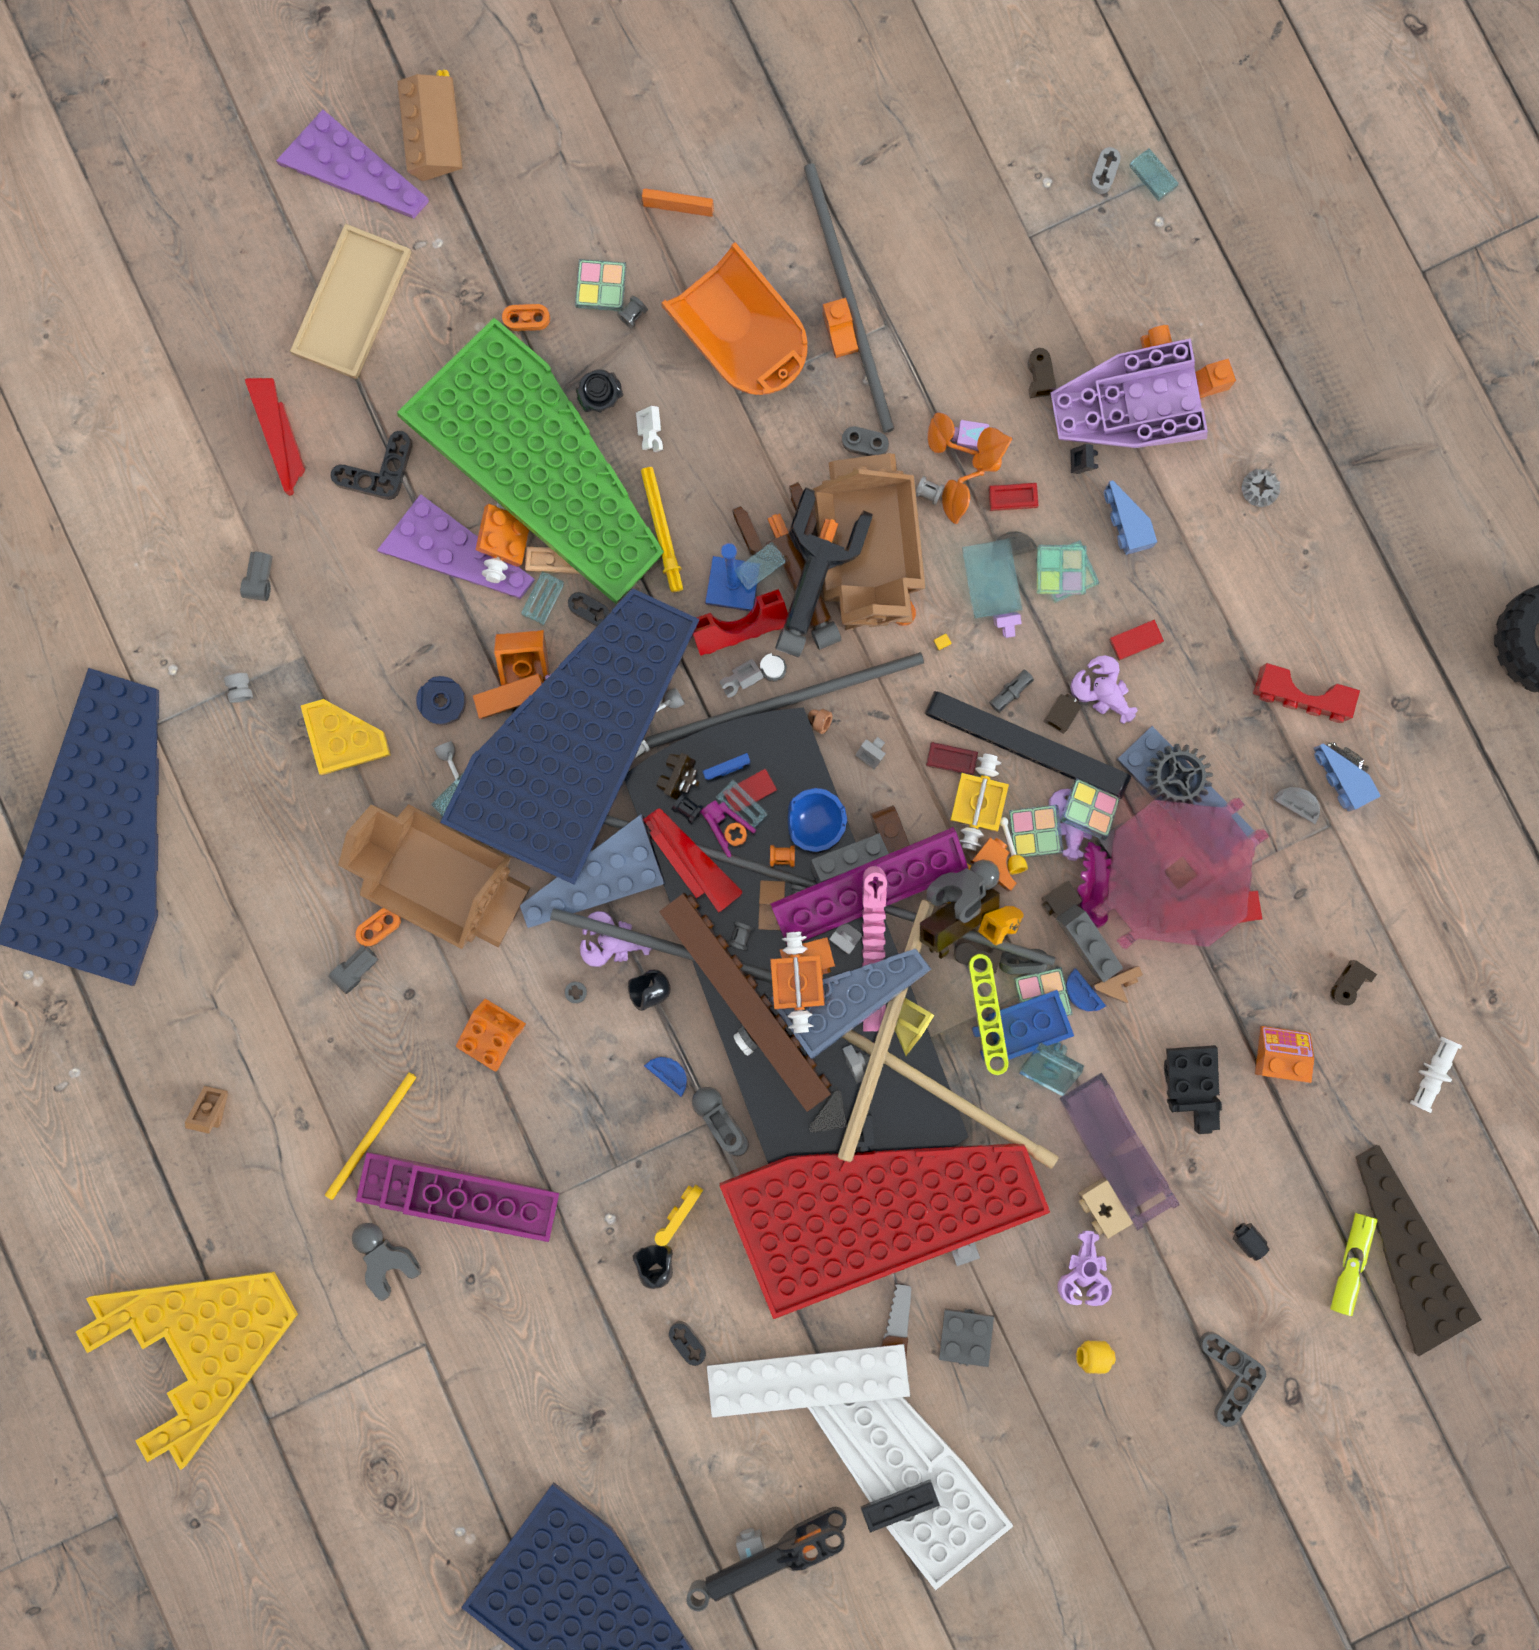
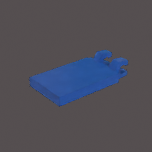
(1030, 1023)

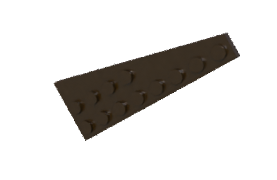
(1425, 1282)

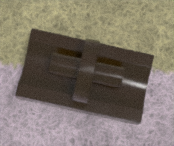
(681, 777)

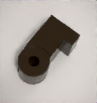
(1042, 371)
(965, 951)
(1351, 979)

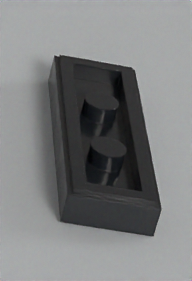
(900, 1506)

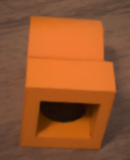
(1156, 336)

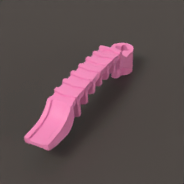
(873, 930)

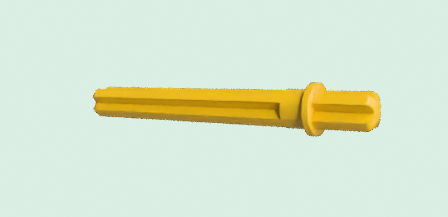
(670, 562)

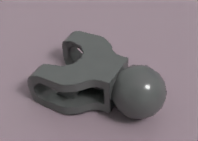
(964, 888)
(708, 1105)
(381, 1257)

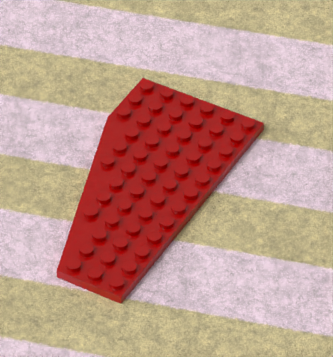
(840, 1224)

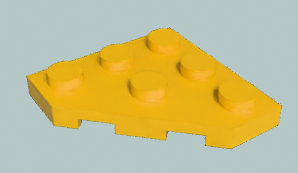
(341, 738)

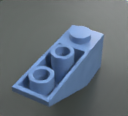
(1133, 524)
(1350, 781)

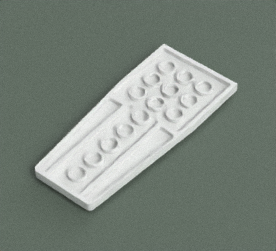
(894, 1449)

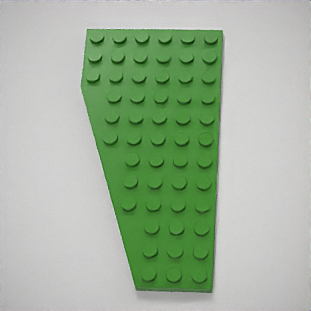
(528, 448)

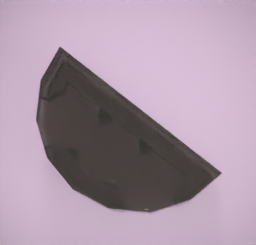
(1020, 542)
(1349, 755)

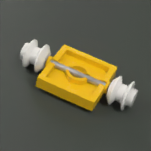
(979, 802)

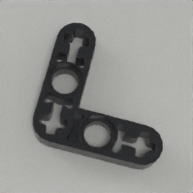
(385, 476)

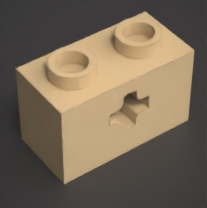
(1116, 1217)

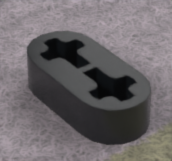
(591, 604)
(682, 1347)

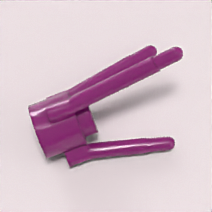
(714, 814)

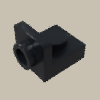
(867, 1132)

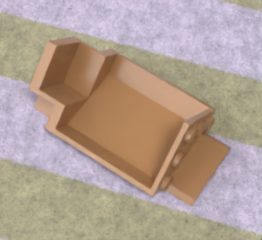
(890, 565)
(433, 875)

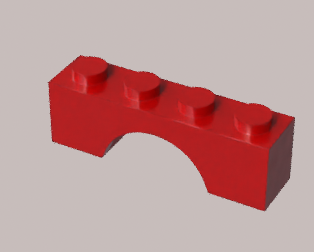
(766, 615)
(1276, 684)

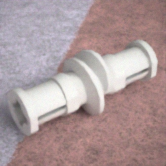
(1436, 1074)

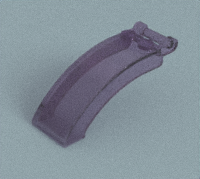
(1117, 1149)

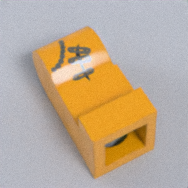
(1002, 922)

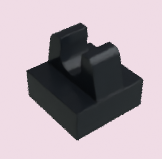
(1083, 459)

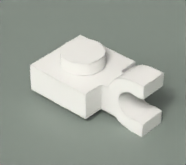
(648, 424)

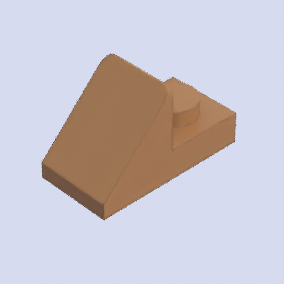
(769, 892)
(1112, 987)
(207, 1110)

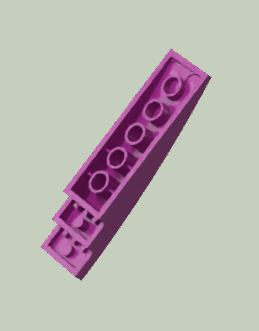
(457, 1197)

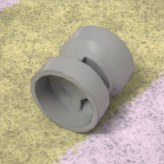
(238, 687)

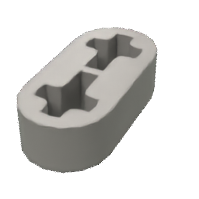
(1101, 169)

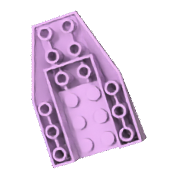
(1134, 400)

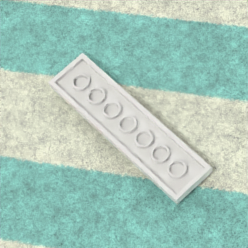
(808, 1380)

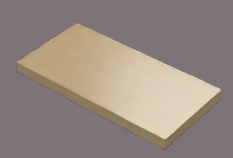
(351, 301)

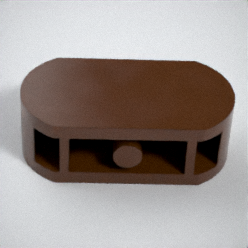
(890, 828)

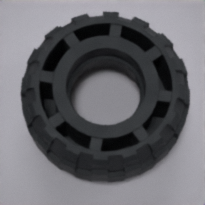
(1517, 639)

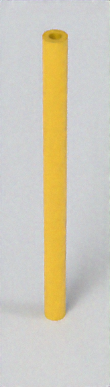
(370, 1136)

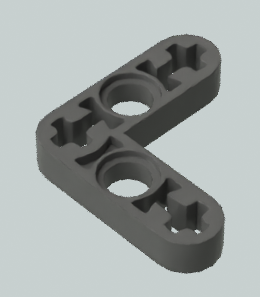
(1241, 1370)

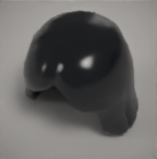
(645, 996)
(647, 1258)

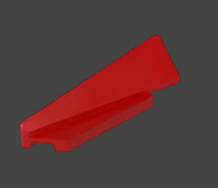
(277, 431)
(691, 862)

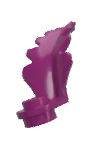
(1096, 882)

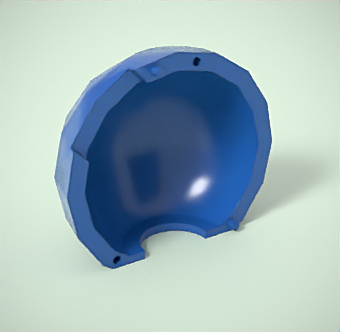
(816, 819)

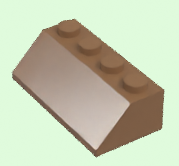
(429, 125)

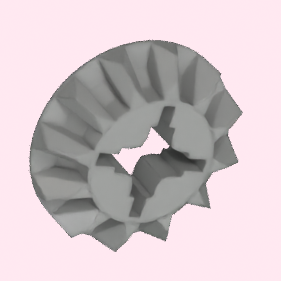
(1251, 492)

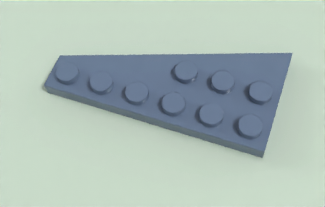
(612, 871)
(856, 996)

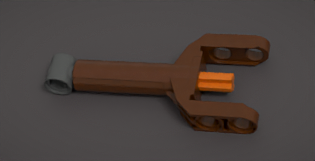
(823, 631)

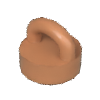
(821, 721)

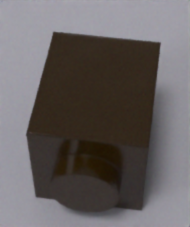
(1062, 712)
(1060, 899)

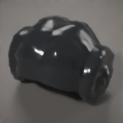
(598, 390)

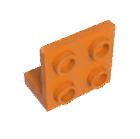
(489, 1034)

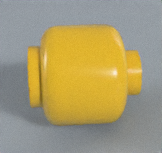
(1095, 1357)

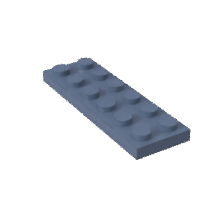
(1138, 757)

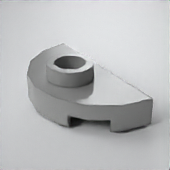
(1300, 802)

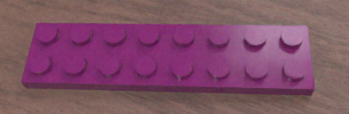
(840, 897)

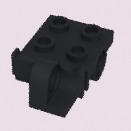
(1194, 1085)

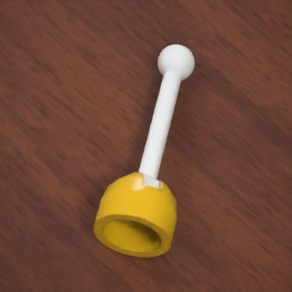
(1016, 863)

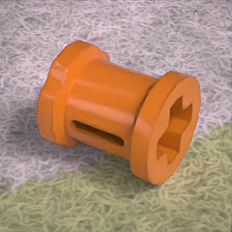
(733, 827)
(782, 856)

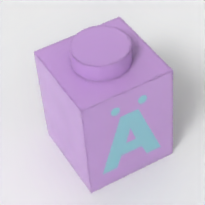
(968, 434)

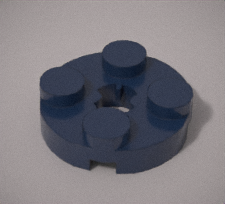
(452, 692)

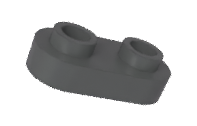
(864, 444)
(1016, 964)

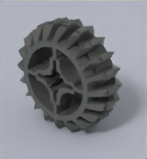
(1174, 766)

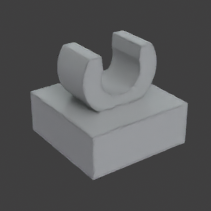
(871, 752)

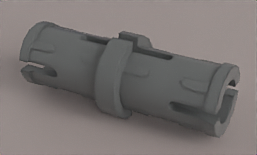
(1011, 691)

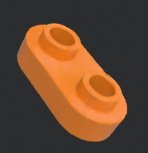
(526, 315)
(378, 926)

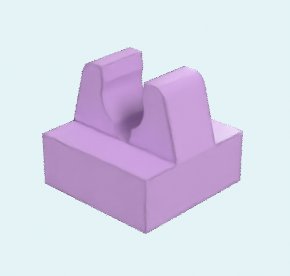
(1007, 622)

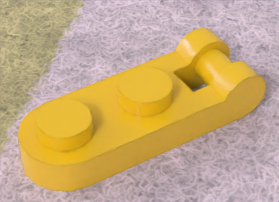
(677, 1215)

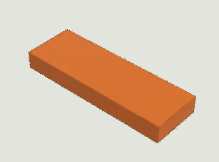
(678, 202)
(506, 696)

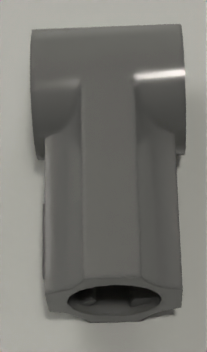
(257, 583)
(349, 973)

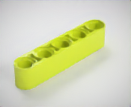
(993, 1025)

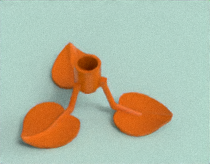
(991, 446)

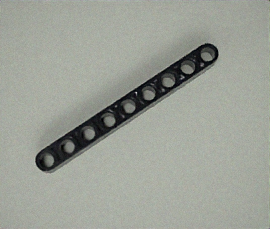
(1026, 744)

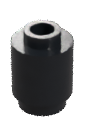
(1250, 1241)

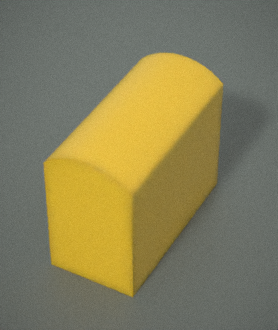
(942, 642)

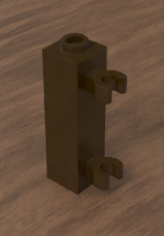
(943, 928)

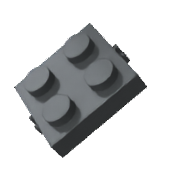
(966, 1337)

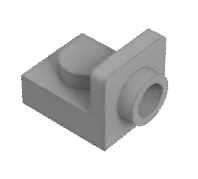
(845, 937)
(856, 1062)

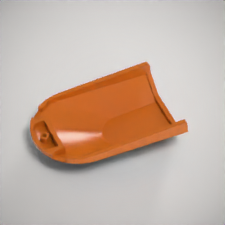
(742, 326)

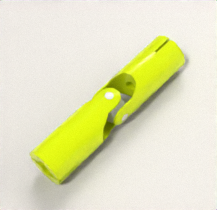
(1349, 1281)

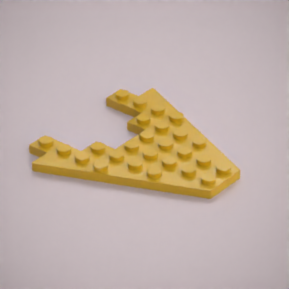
(217, 1335)

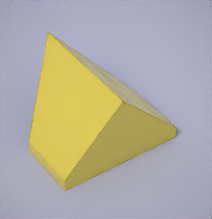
(911, 1024)

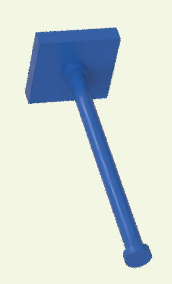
(724, 585)

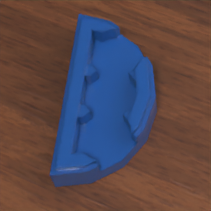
(727, 767)
(1081, 993)
(669, 1072)

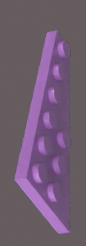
(344, 162)
(444, 545)

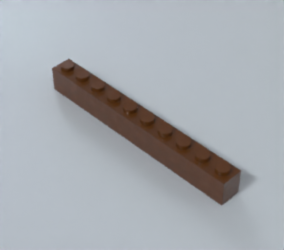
(745, 1001)

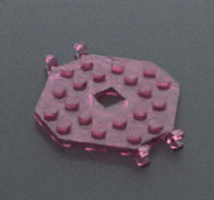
(1211, 847)

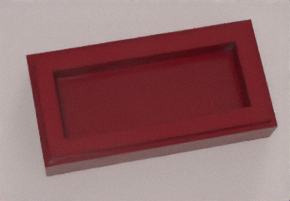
(951, 758)

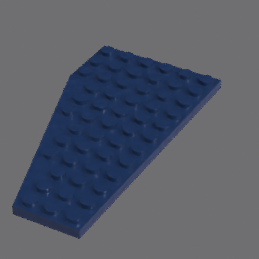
(566, 750)
(93, 851)
(571, 1587)

